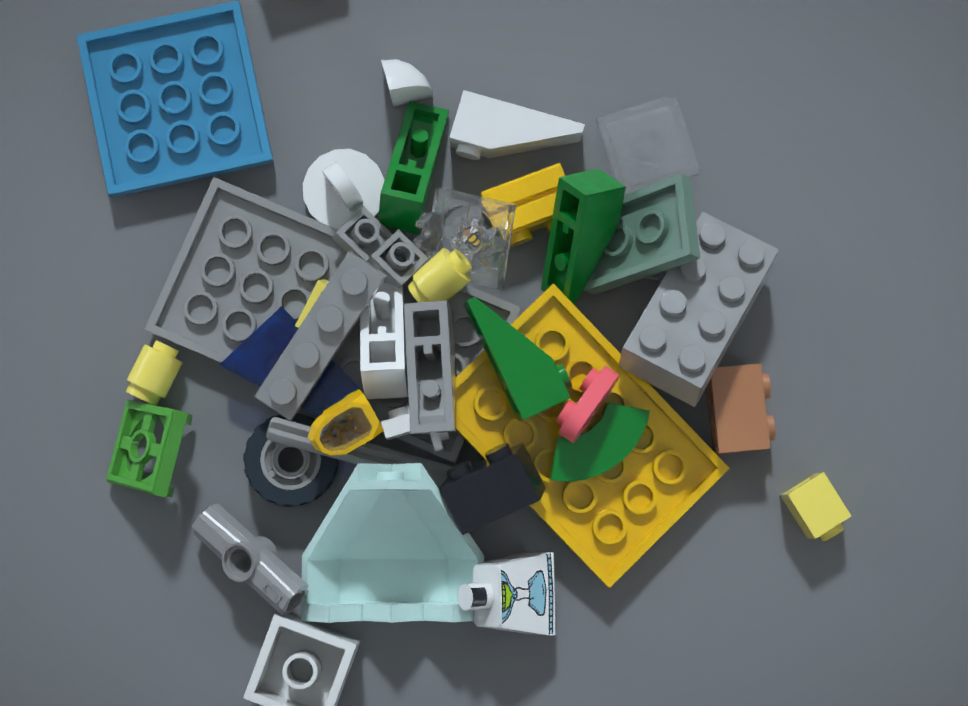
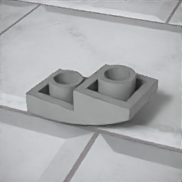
(379, 247)

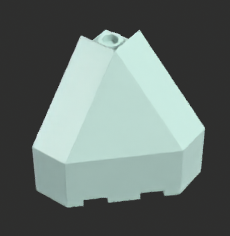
(388, 552)

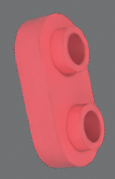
(577, 416)

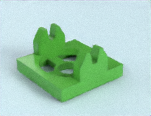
(140, 421)

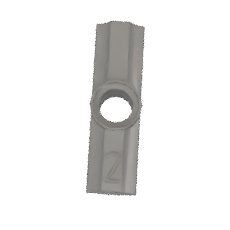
(264, 573)

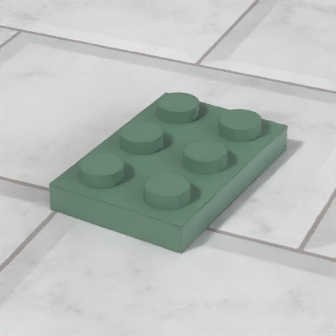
(652, 236)

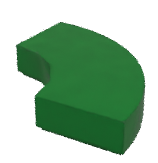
(600, 446)

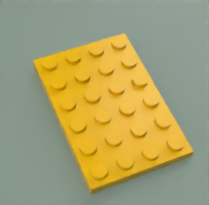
(625, 509)

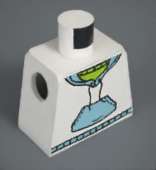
(513, 593)

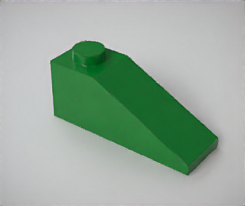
(412, 167)
(581, 227)
(523, 369)

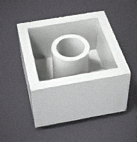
(301, 664)

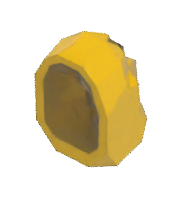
(345, 426)

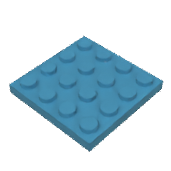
(174, 99)

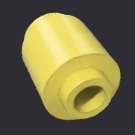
(441, 277)
(153, 372)

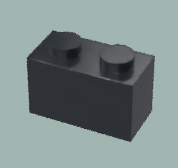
(491, 487)

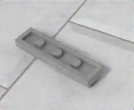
(320, 335)

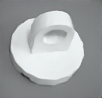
(341, 185)

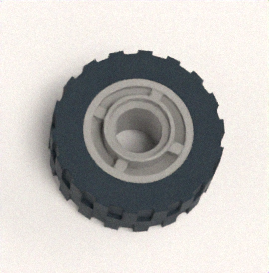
(275, 483)

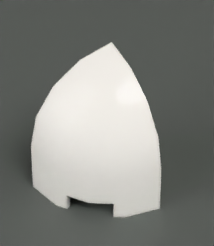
(405, 82)

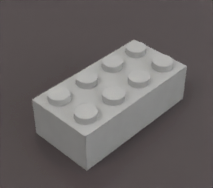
(698, 311)

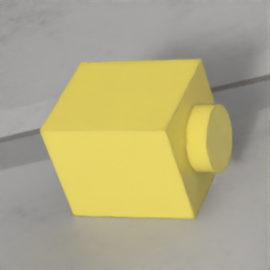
(816, 507)

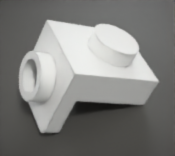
(399, 426)

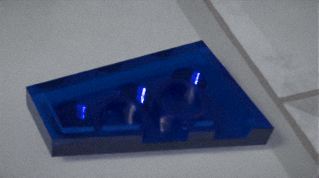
(263, 349)

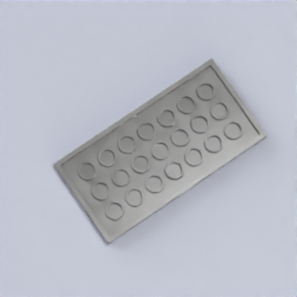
(253, 258)

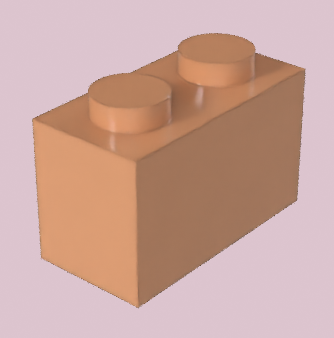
(739, 409)

